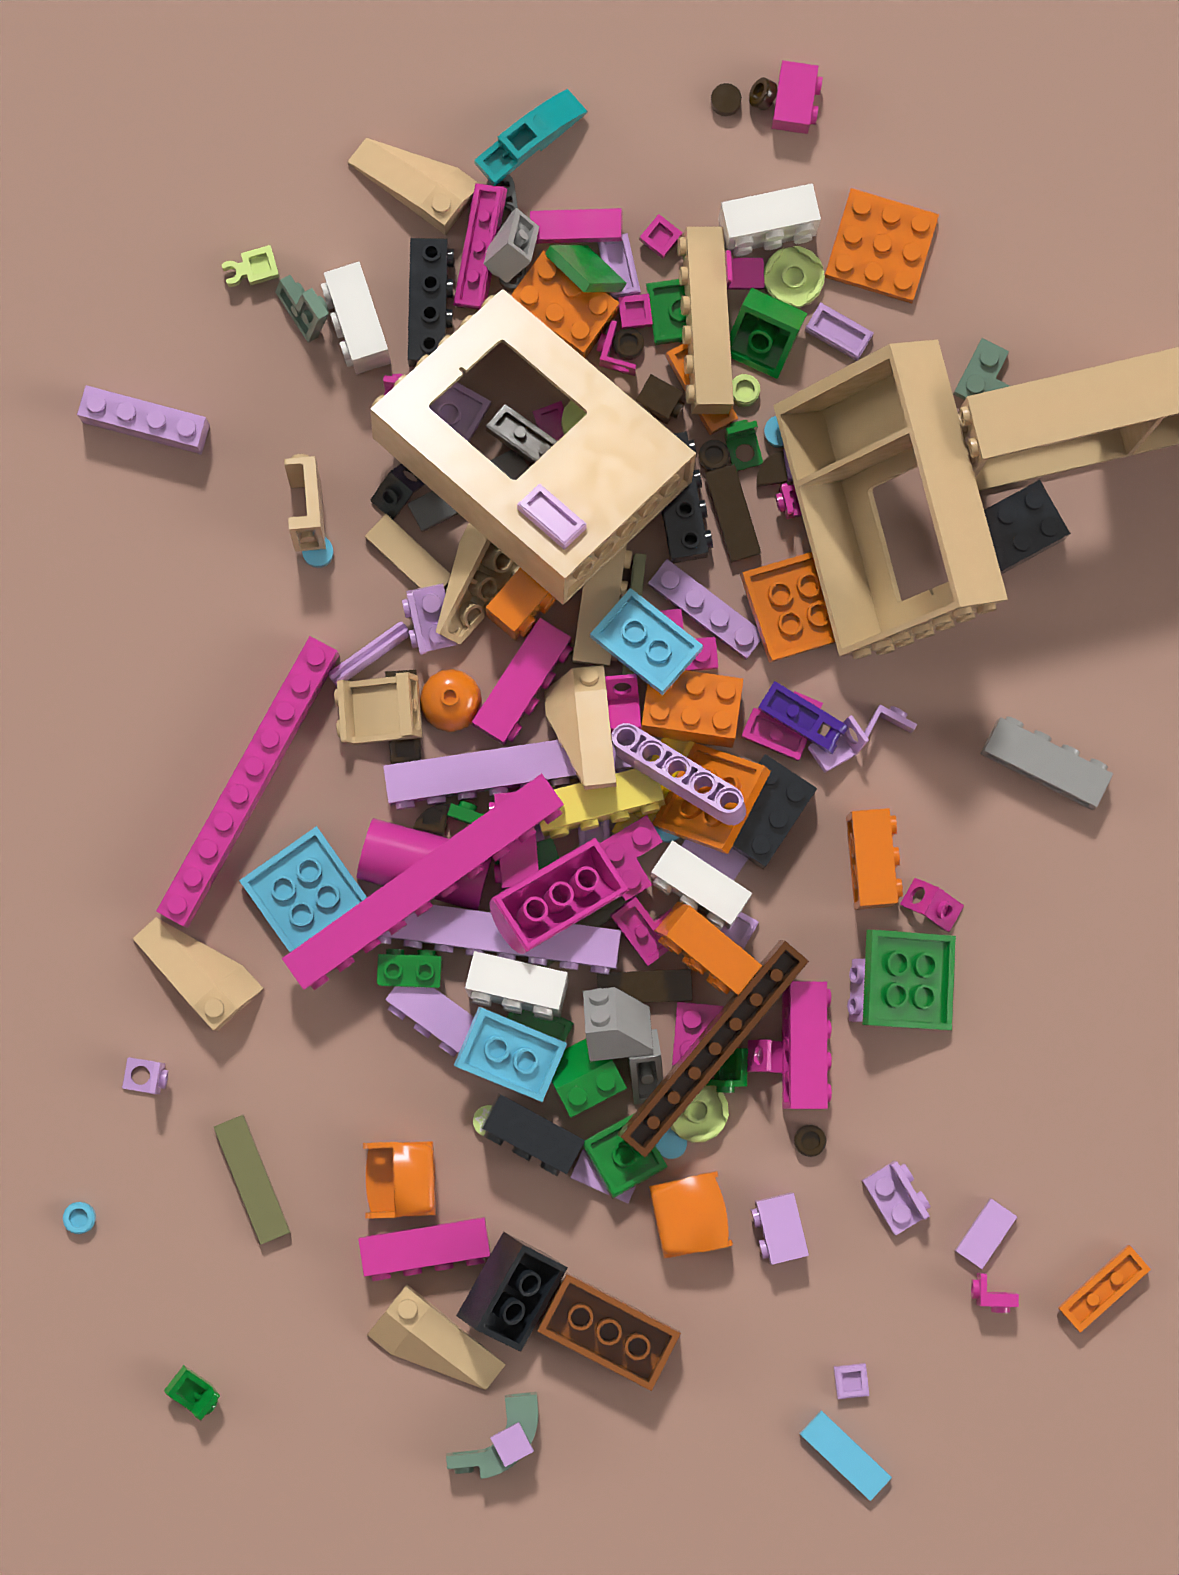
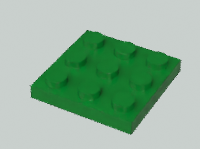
(909, 980)

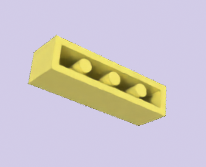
(588, 807)

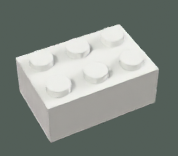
(769, 219)
(355, 318)
(700, 886)
(516, 986)

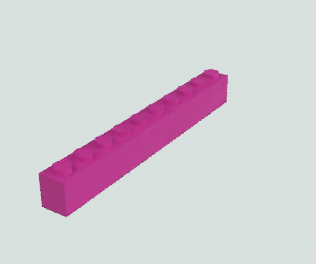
(248, 782)
(422, 882)

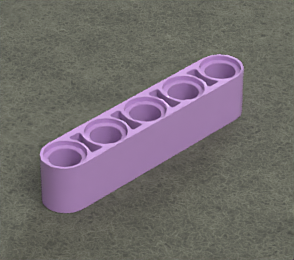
(684, 786)

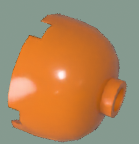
(450, 700)

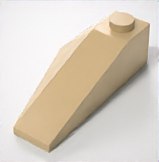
(422, 184)
(475, 580)
(580, 717)
(203, 976)
(427, 1337)

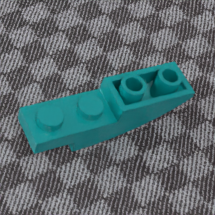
(529, 135)

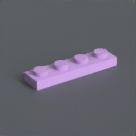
(706, 609)

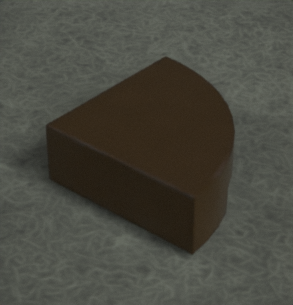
(772, 470)
(433, 819)

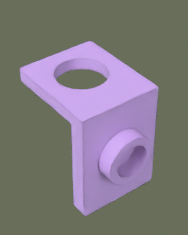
(893, 715)
(845, 750)
(156, 1082)

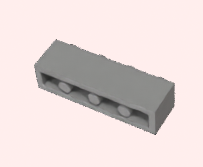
(1047, 763)

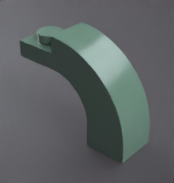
(519, 1408)

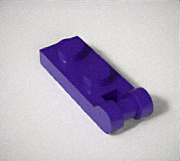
(802, 717)

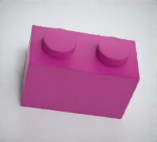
(795, 97)

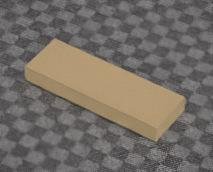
(407, 554)

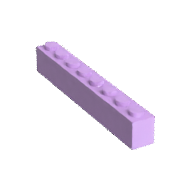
(481, 772)
(477, 932)

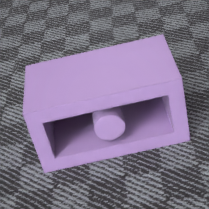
(780, 1228)

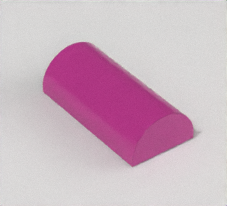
(395, 848)
(556, 897)

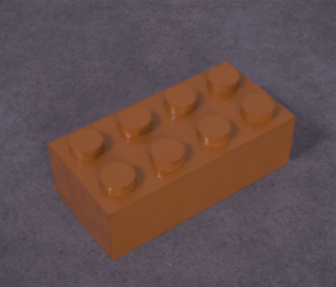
(609, 1331)

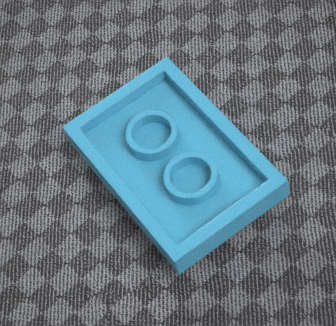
(646, 641)
(510, 1054)

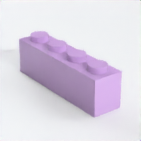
(143, 419)
(433, 1014)

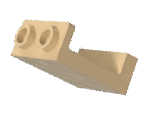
(306, 531)
(378, 709)

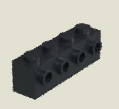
(428, 296)
(684, 519)

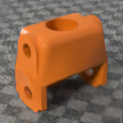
(400, 1179)
(690, 1215)

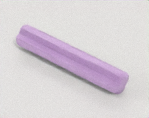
(370, 653)

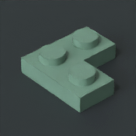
(303, 306)
(982, 370)

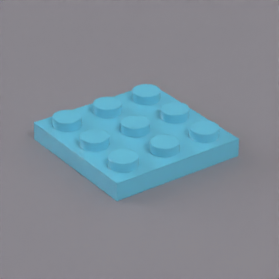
(303, 889)

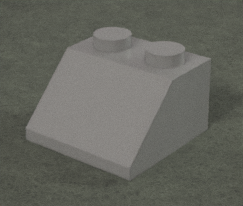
(616, 1025)

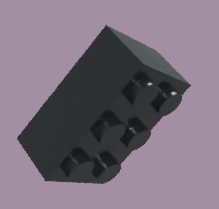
(1024, 526)
(773, 813)
(531, 1135)
(511, 1291)

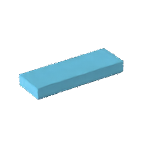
(845, 1455)

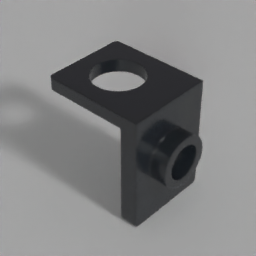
(395, 491)

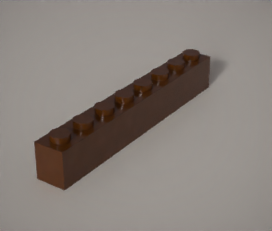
(712, 1048)

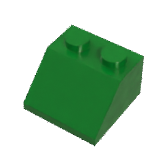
(765, 332)
(583, 1081)

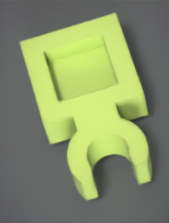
(256, 265)

